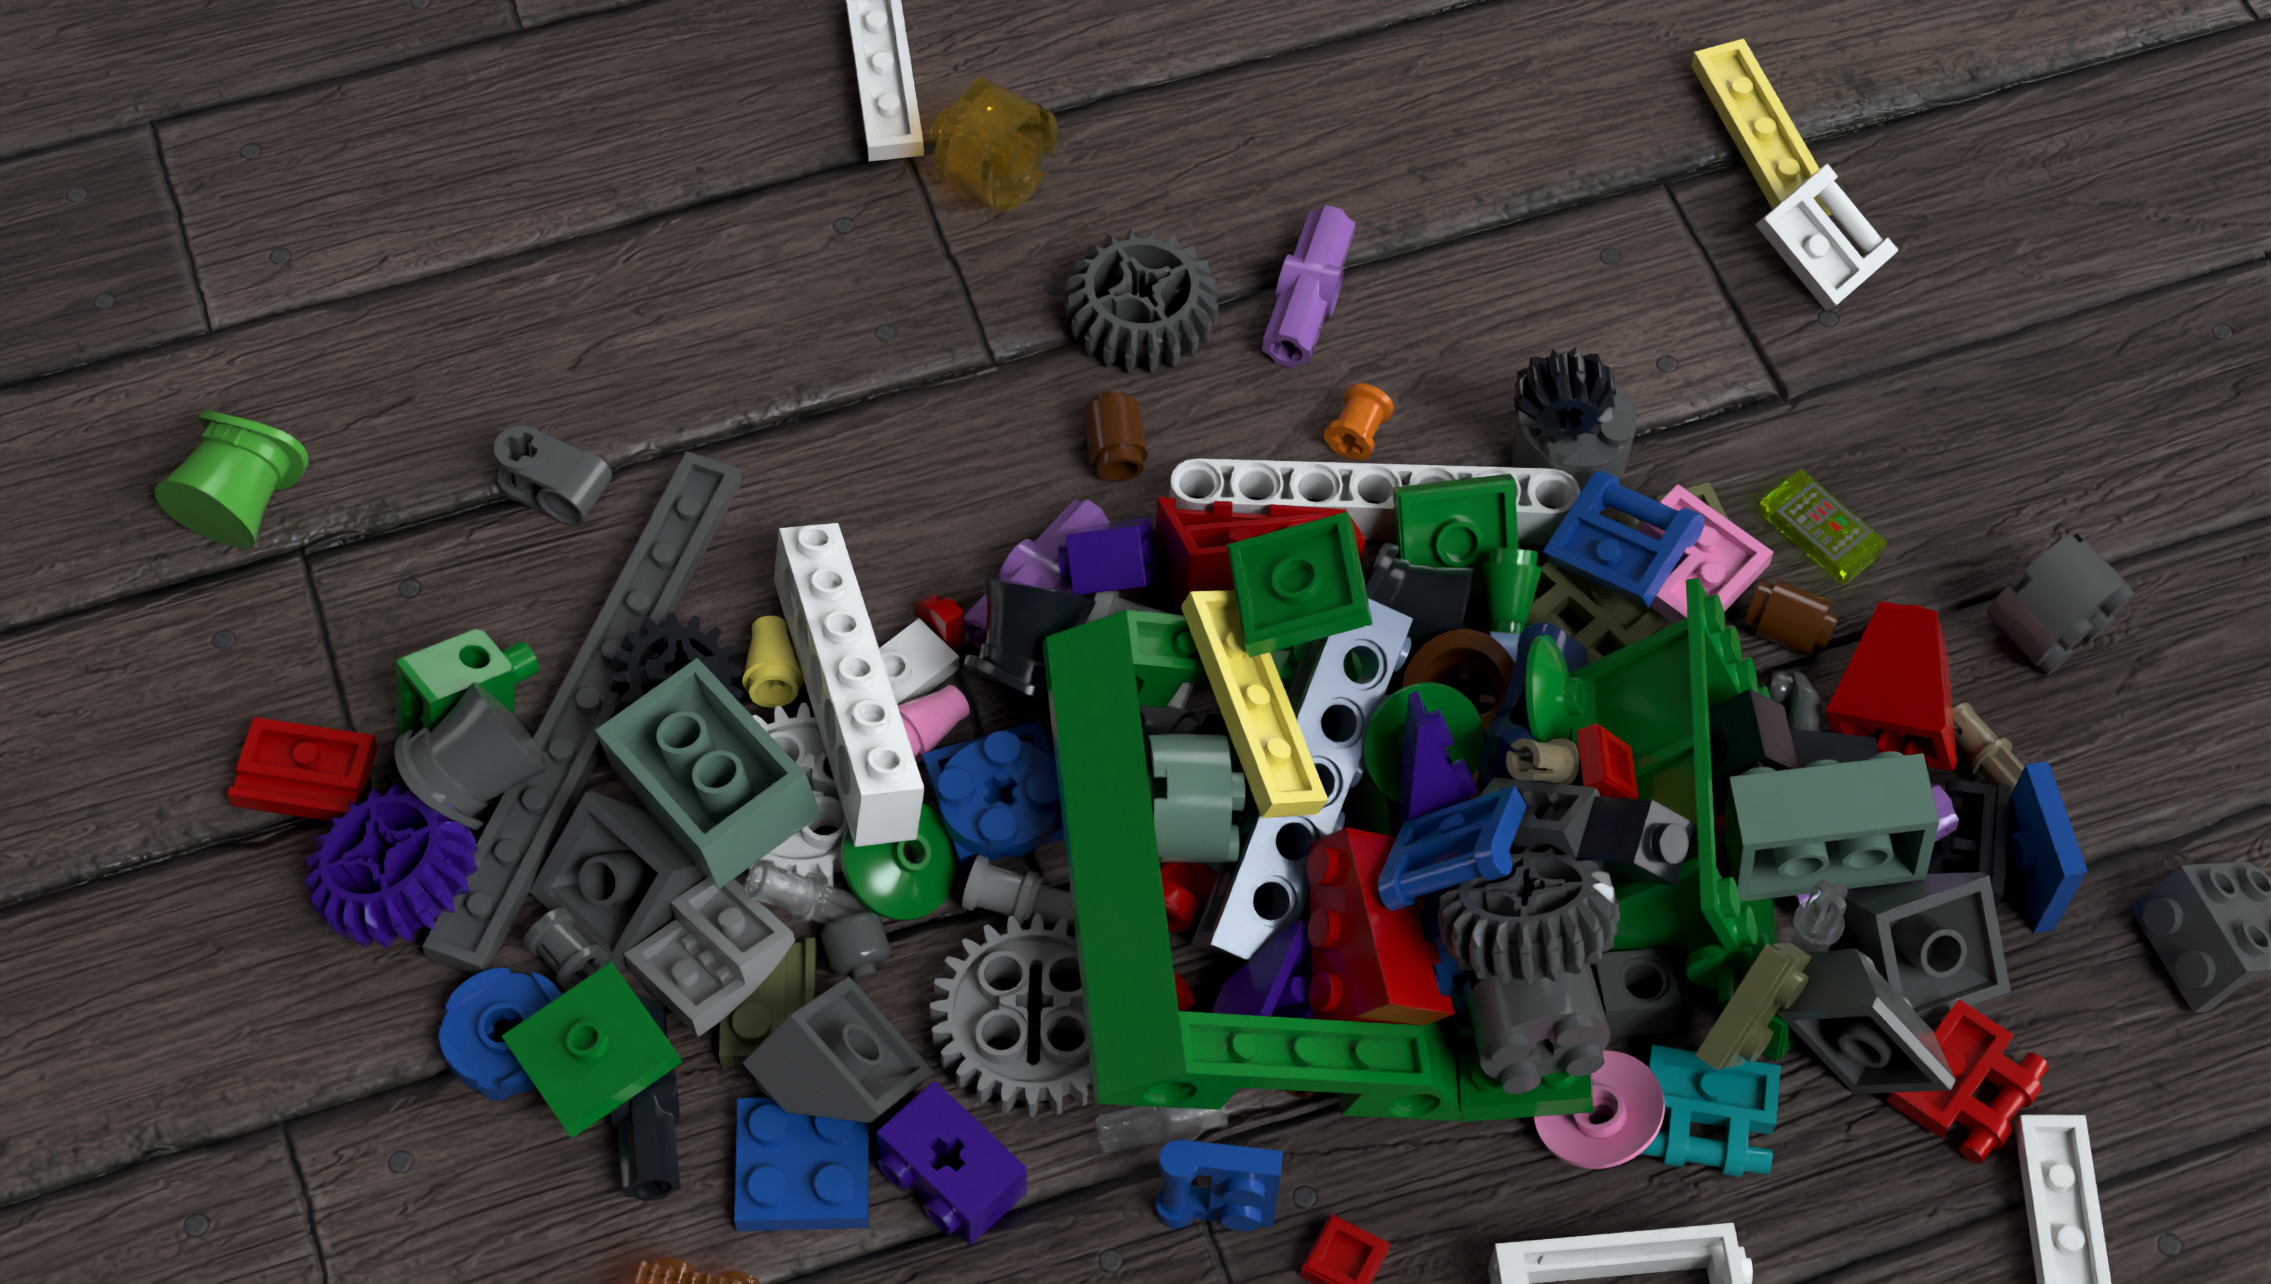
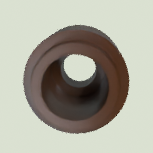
(1115, 436)
(1791, 616)

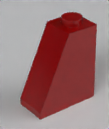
(1899, 686)

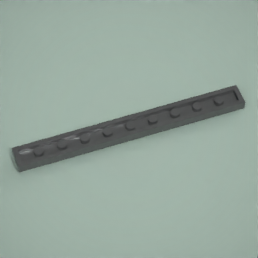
(536, 809)

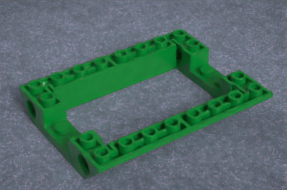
(1135, 1034)

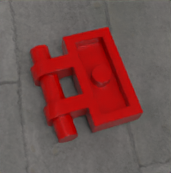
(1975, 1052)

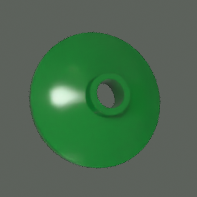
(1551, 691)
(1386, 732)
(890, 883)

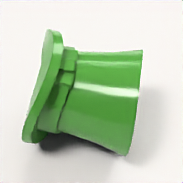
(231, 478)

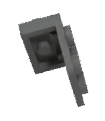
(2210, 928)

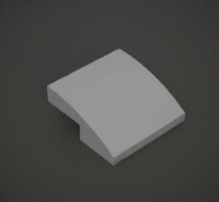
(710, 953)

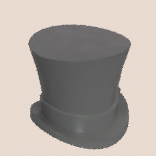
(468, 757)

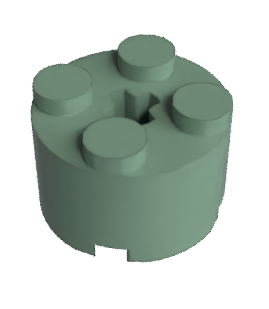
(1194, 796)

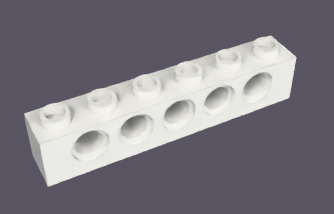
(848, 686)

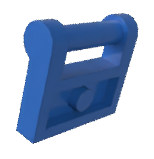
(1618, 554)
(1452, 847)
(1241, 1185)

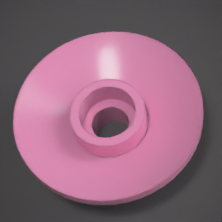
(1628, 1094)

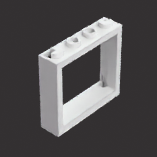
(1624, 1254)

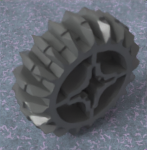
(1132, 318)
(1533, 921)

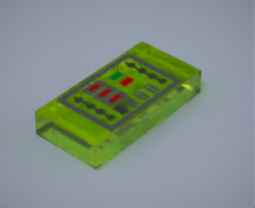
(1822, 527)

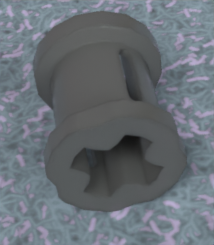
(564, 948)

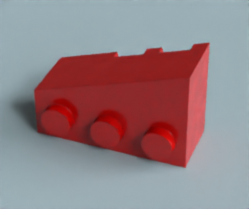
(1194, 547)
(1364, 956)

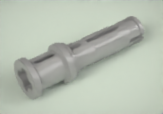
(1016, 895)

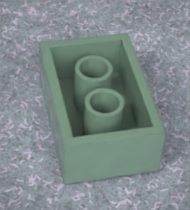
(708, 772)
(1830, 823)

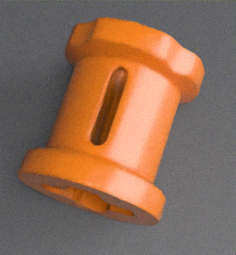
(1363, 413)

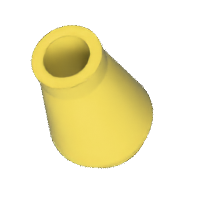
(771, 667)

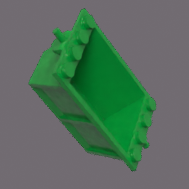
(1658, 704)

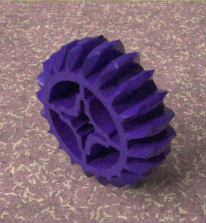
(389, 868)

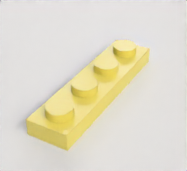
(1755, 119)
(1254, 710)

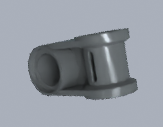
(553, 479)

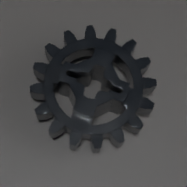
(677, 649)

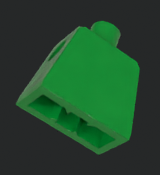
(438, 676)

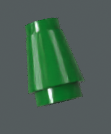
(1510, 588)

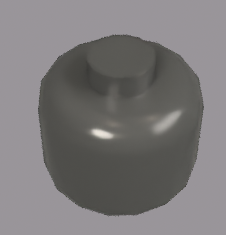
(855, 945)

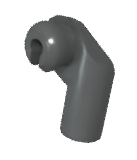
(1801, 699)

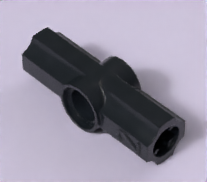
(648, 1131)

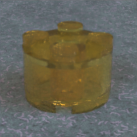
(993, 144)

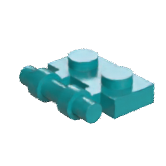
(1733, 1098)

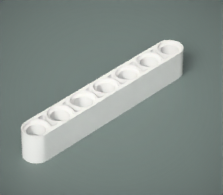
(1354, 484)

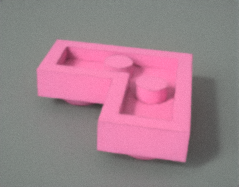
(1722, 558)

